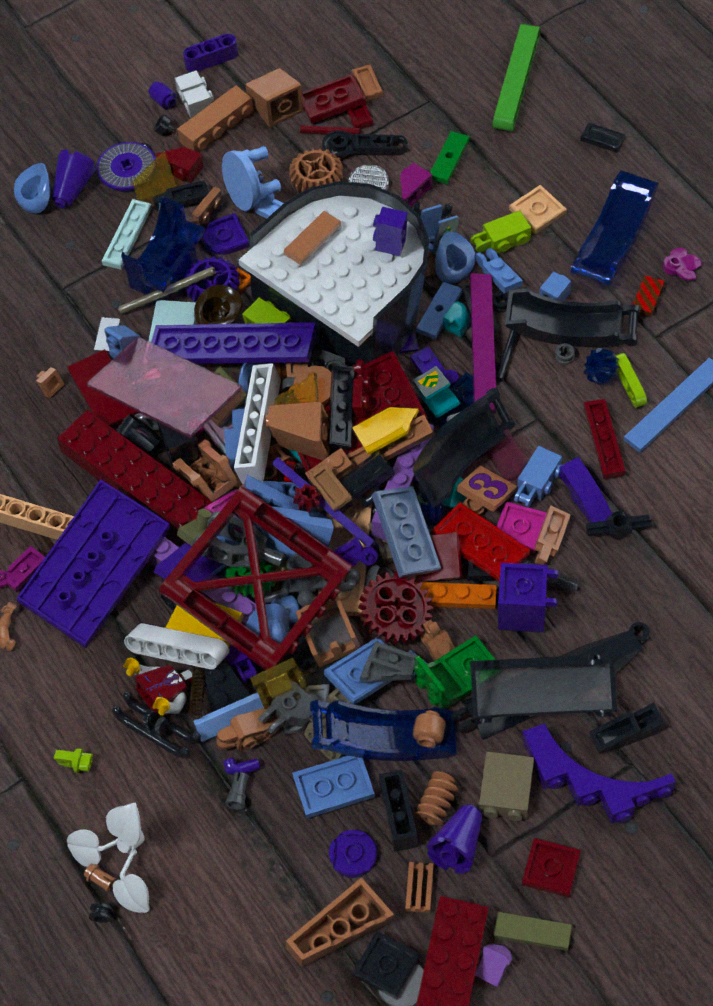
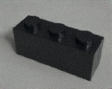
(398, 810)

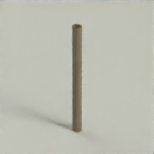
(170, 289)

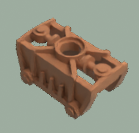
(218, 471)

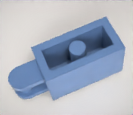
(538, 476)

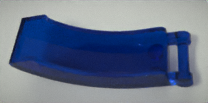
(616, 228)
(376, 732)

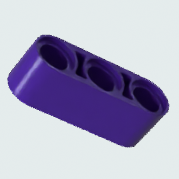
(210, 52)

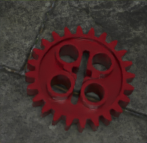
(396, 626)

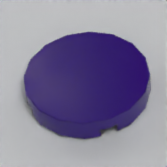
(353, 853)

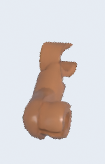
(5, 641)

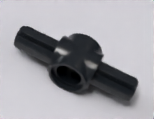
(619, 517)

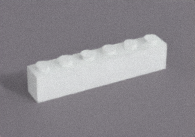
(254, 434)

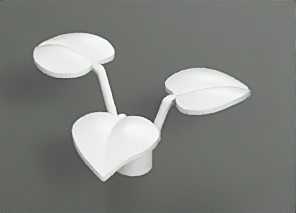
(126, 825)

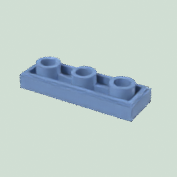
(433, 318)

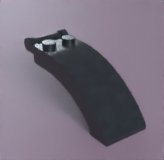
(570, 322)
(459, 445)

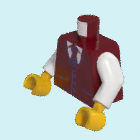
(160, 686)

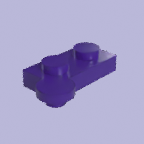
(426, 360)
(354, 552)

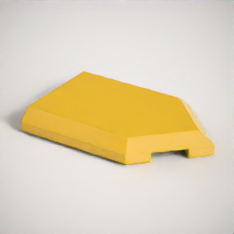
(384, 428)

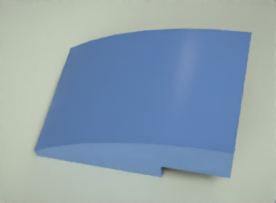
(317, 527)

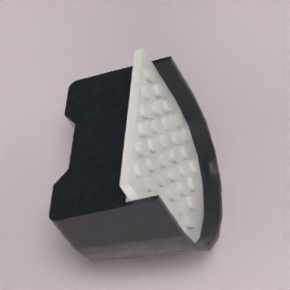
(355, 295)

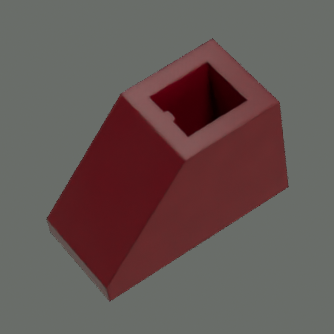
(184, 163)

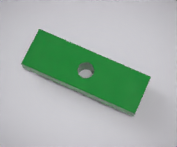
(449, 157)

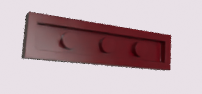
(604, 438)

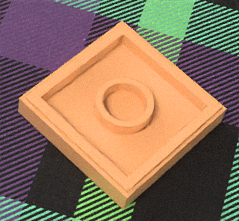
(539, 208)

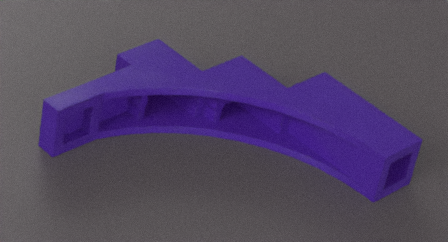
(587, 787)

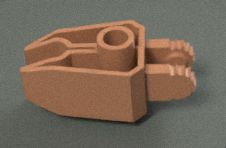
(245, 731)

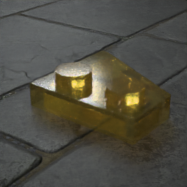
(154, 179)
(300, 393)

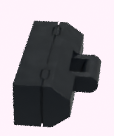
(364, 476)

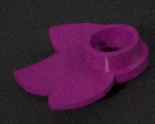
(681, 264)

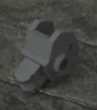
(289, 709)

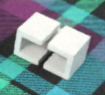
(193, 92)

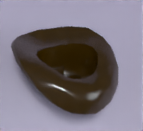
(218, 305)

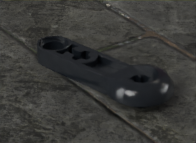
(362, 144)

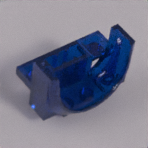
(168, 251)

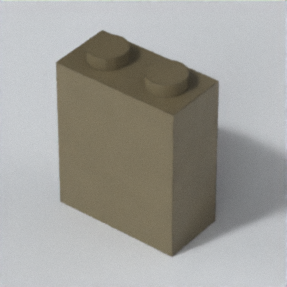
(506, 786)

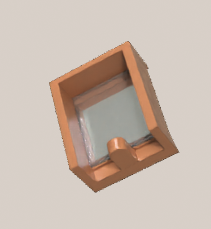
(331, 634)

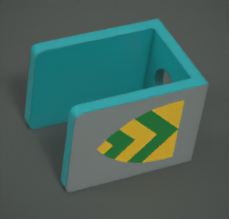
(435, 391)

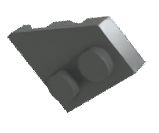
(388, 664)

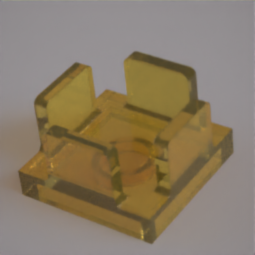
(278, 681)

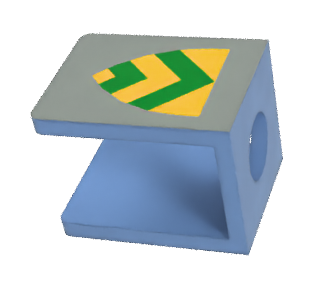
(436, 227)

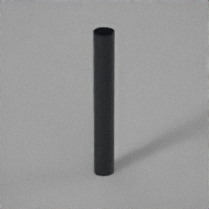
(506, 356)

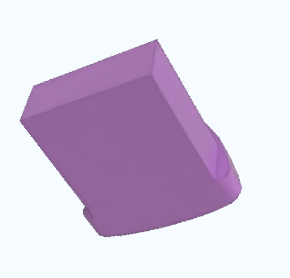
(493, 964)

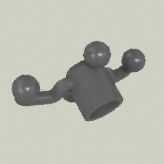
(307, 585)

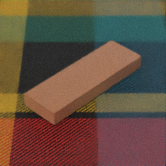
(312, 237)

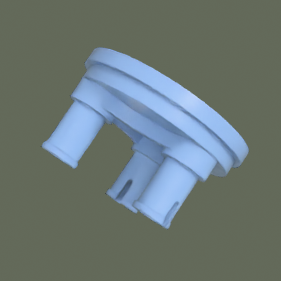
(243, 180)

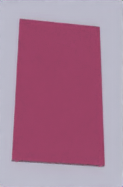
(164, 386)

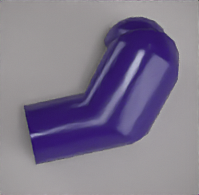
(244, 767)

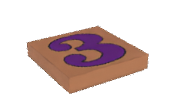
(486, 488)

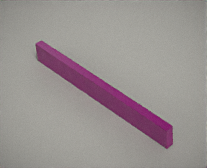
(482, 335)

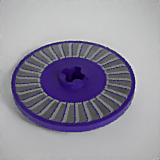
(114, 159)

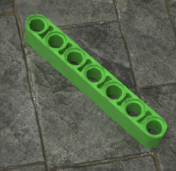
(516, 78)

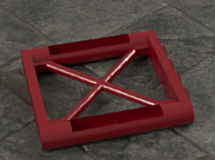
(260, 648)

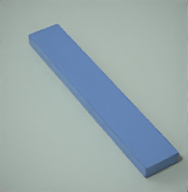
(671, 407)

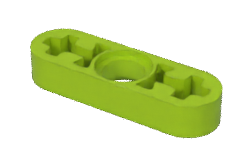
(630, 381)

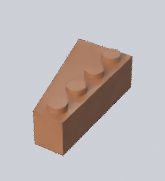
(340, 923)

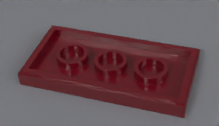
(102, 406)

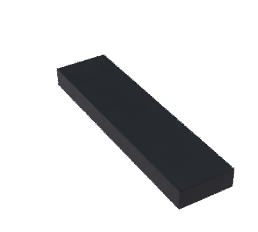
(341, 407)

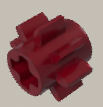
(307, 498)

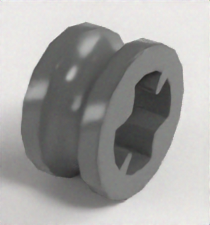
(564, 360)

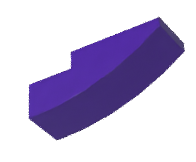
(584, 490)

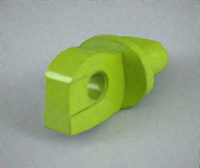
(76, 759)

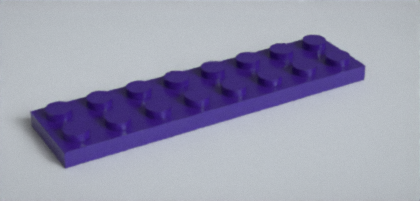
(238, 342)

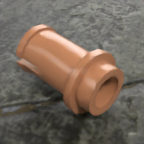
(99, 877)

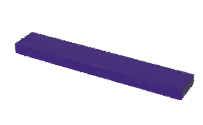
(338, 515)

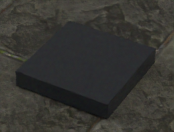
(386, 965)

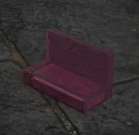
(508, 458)

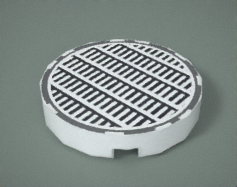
(370, 175)

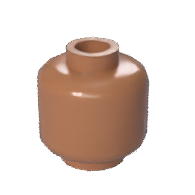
(429, 729)

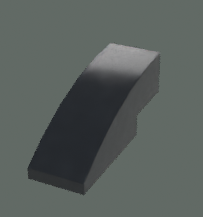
(628, 728)

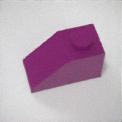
(414, 183)

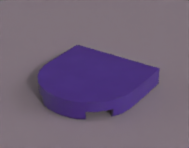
(225, 235)

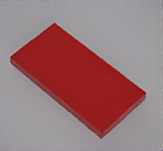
(481, 540)

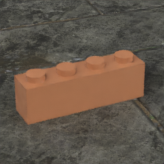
(215, 119)

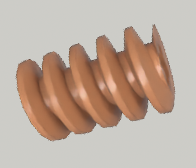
(435, 799)

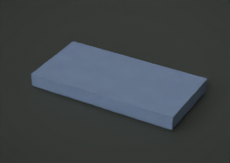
(406, 531)

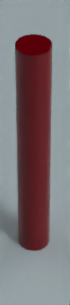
(326, 129)

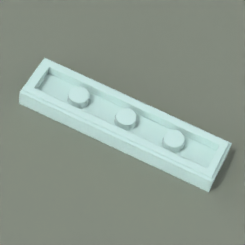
(126, 233)

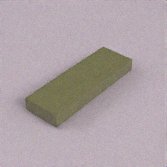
(532, 931)

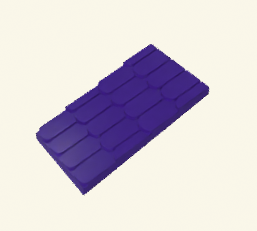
(93, 563)

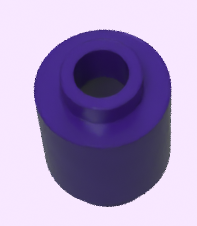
(162, 95)

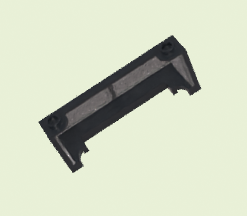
(543, 686)

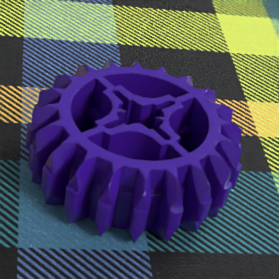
(225, 274)

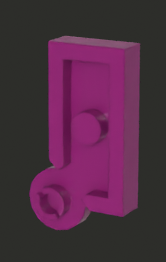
(21, 569)

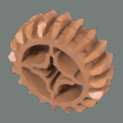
(314, 167)

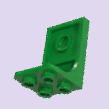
(449, 676)

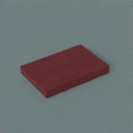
(332, 98)

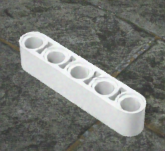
(176, 646)

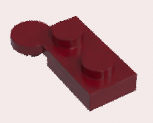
(360, 387)

